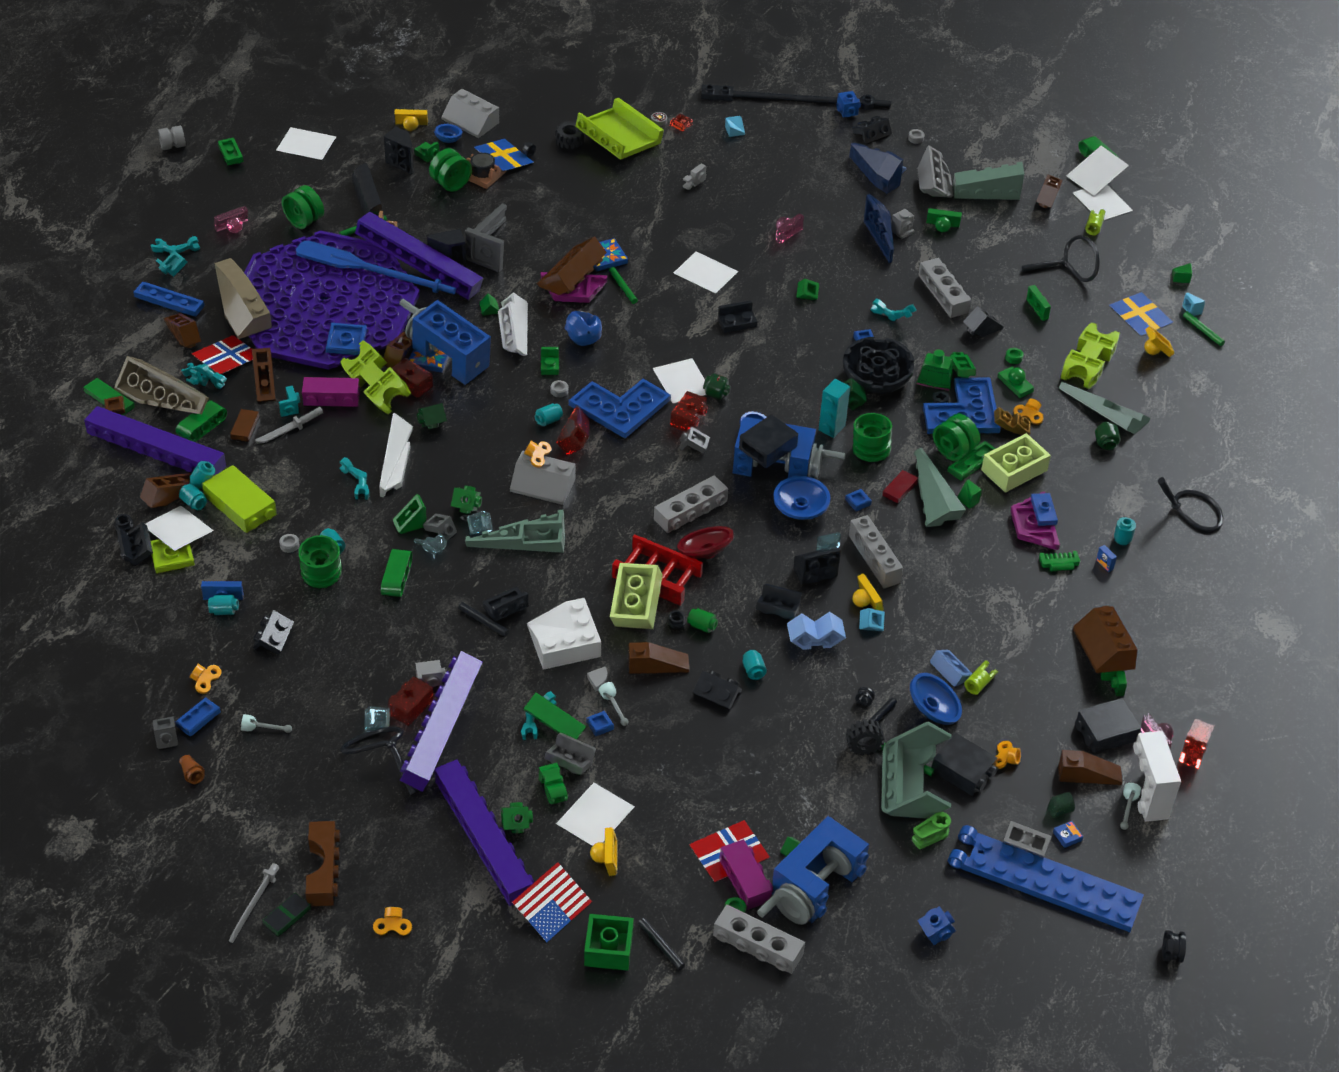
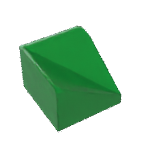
(1182, 273)
(807, 289)
(970, 494)

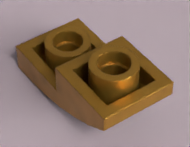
(1015, 424)

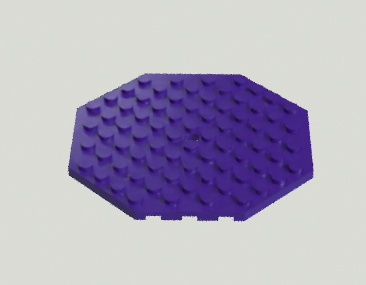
(294, 295)

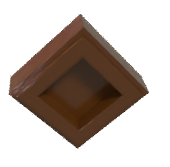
(115, 404)

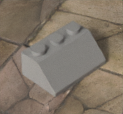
(471, 113)
(548, 483)

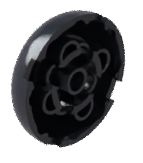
(878, 364)

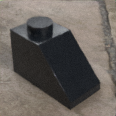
(982, 323)

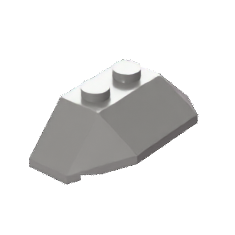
(934, 174)

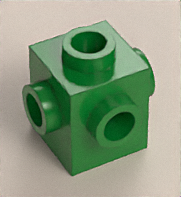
(460, 499)
(509, 813)

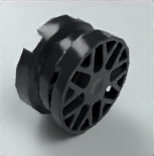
(1174, 946)

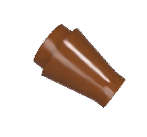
(192, 770)

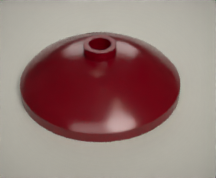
(706, 542)

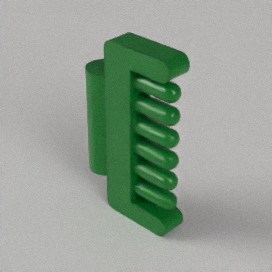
(1060, 563)

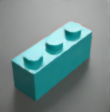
(834, 408)

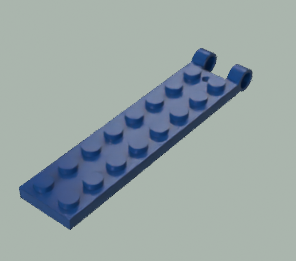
(1047, 879)

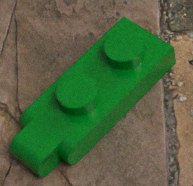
(962, 365)

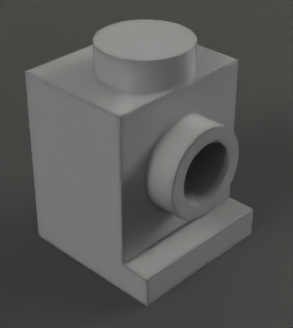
(902, 223)
(430, 672)

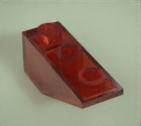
(574, 432)

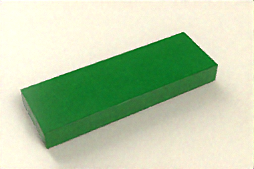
(101, 391)
(970, 462)
(554, 717)

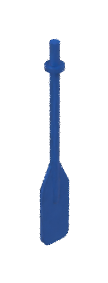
(345, 259)

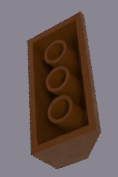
(573, 267)
(1106, 640)

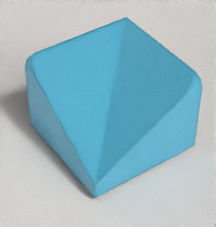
(734, 126)
(1193, 304)
(871, 620)

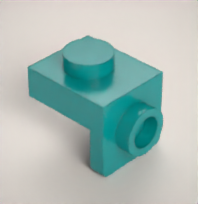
(172, 264)
(289, 406)

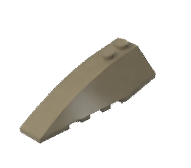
(241, 300)
(157, 388)

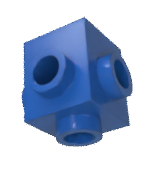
(848, 104)
(937, 925)

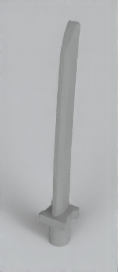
(269, 876)

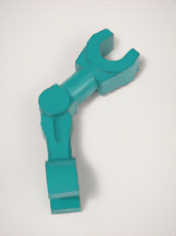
(162, 246)
(880, 308)
(197, 378)
(216, 378)
(362, 487)
(530, 726)

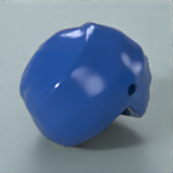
(583, 328)

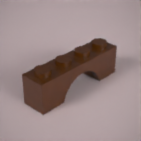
(321, 884)

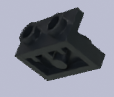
(736, 316)

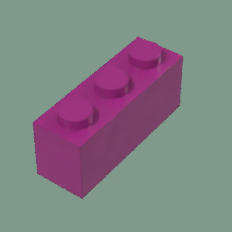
(330, 391)
(745, 874)

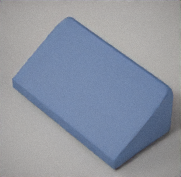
(950, 667)

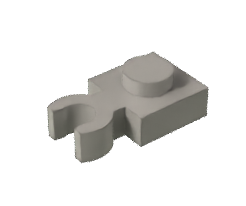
(697, 176)

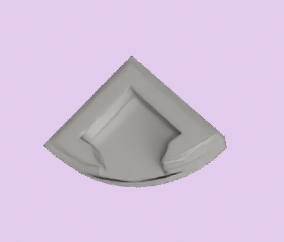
(597, 677)

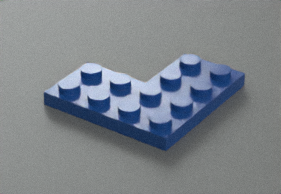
(974, 400)
(621, 413)

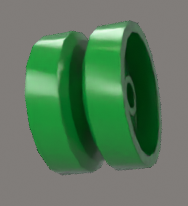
(450, 169)
(302, 207)
(956, 437)

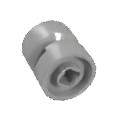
(172, 137)

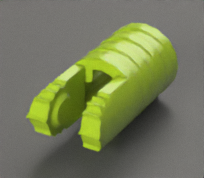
(1095, 222)
(979, 678)

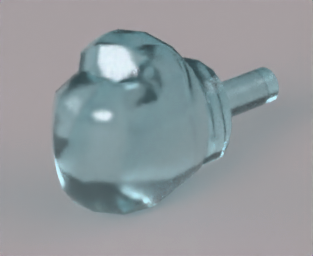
(433, 545)

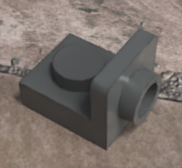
(694, 439)
(442, 525)
(165, 732)

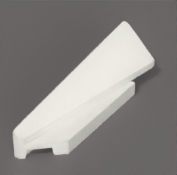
(513, 324)
(396, 455)

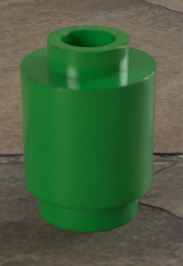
(702, 620)

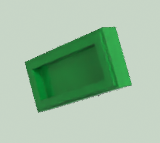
(943, 219)
(1016, 381)

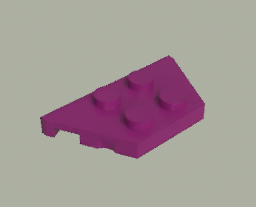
(583, 291)
(1028, 529)

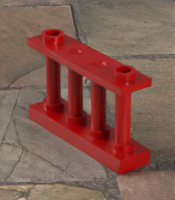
(668, 591)

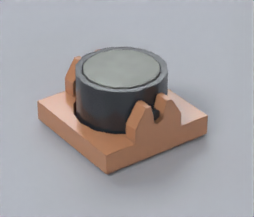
(484, 169)

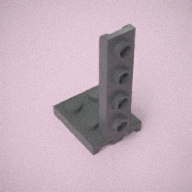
(482, 247)

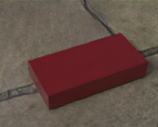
(900, 486)

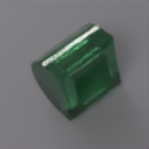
(1061, 805)

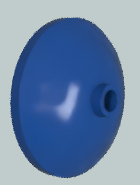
(801, 497)
(935, 699)

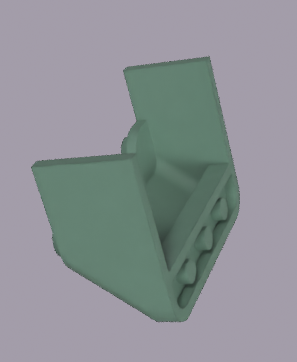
(904, 773)

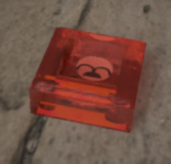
(681, 122)

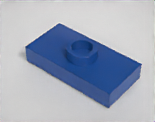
(1044, 509)
(212, 588)
(197, 717)

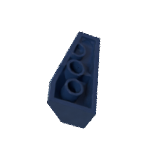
(880, 167)
(879, 224)

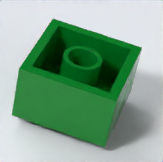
(608, 942)

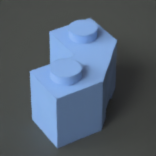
(824, 631)

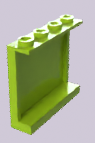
(621, 129)

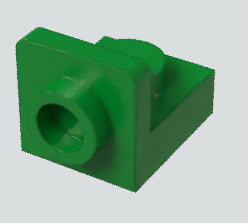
(427, 151)
(549, 360)
(1118, 681)

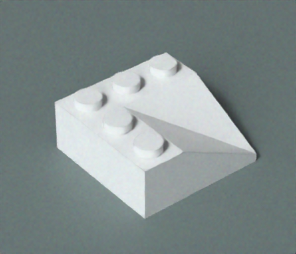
(565, 635)
(1160, 776)

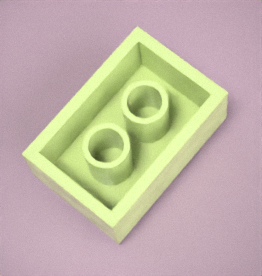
(1015, 462)
(636, 595)

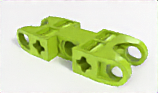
(1087, 362)
(382, 384)

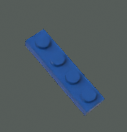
(169, 299)

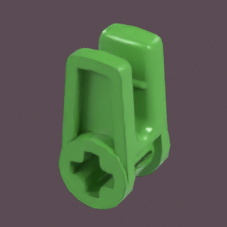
(931, 830)

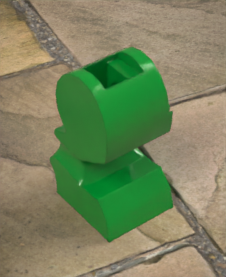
(553, 783)

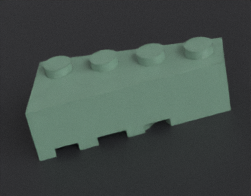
(990, 183)

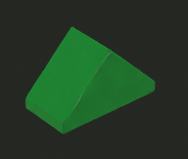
(411, 516)

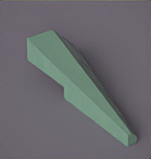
(1124, 417)
(938, 498)
(536, 535)

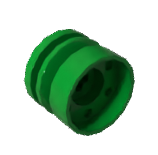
(872, 437)
(320, 561)

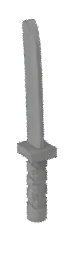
(295, 423)

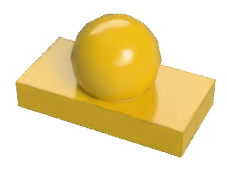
(411, 118)
(1157, 343)
(867, 594)
(606, 852)

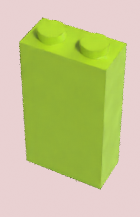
(239, 498)

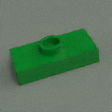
(230, 151)
(1038, 302)

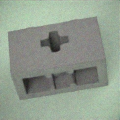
(1027, 839)

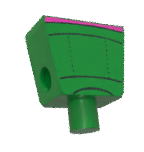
(936, 371)

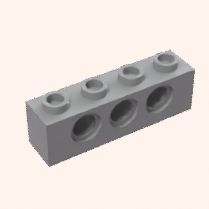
(944, 287)
(690, 504)
(875, 551)
(754, 929)

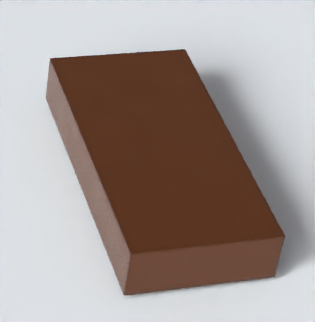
(244, 425)

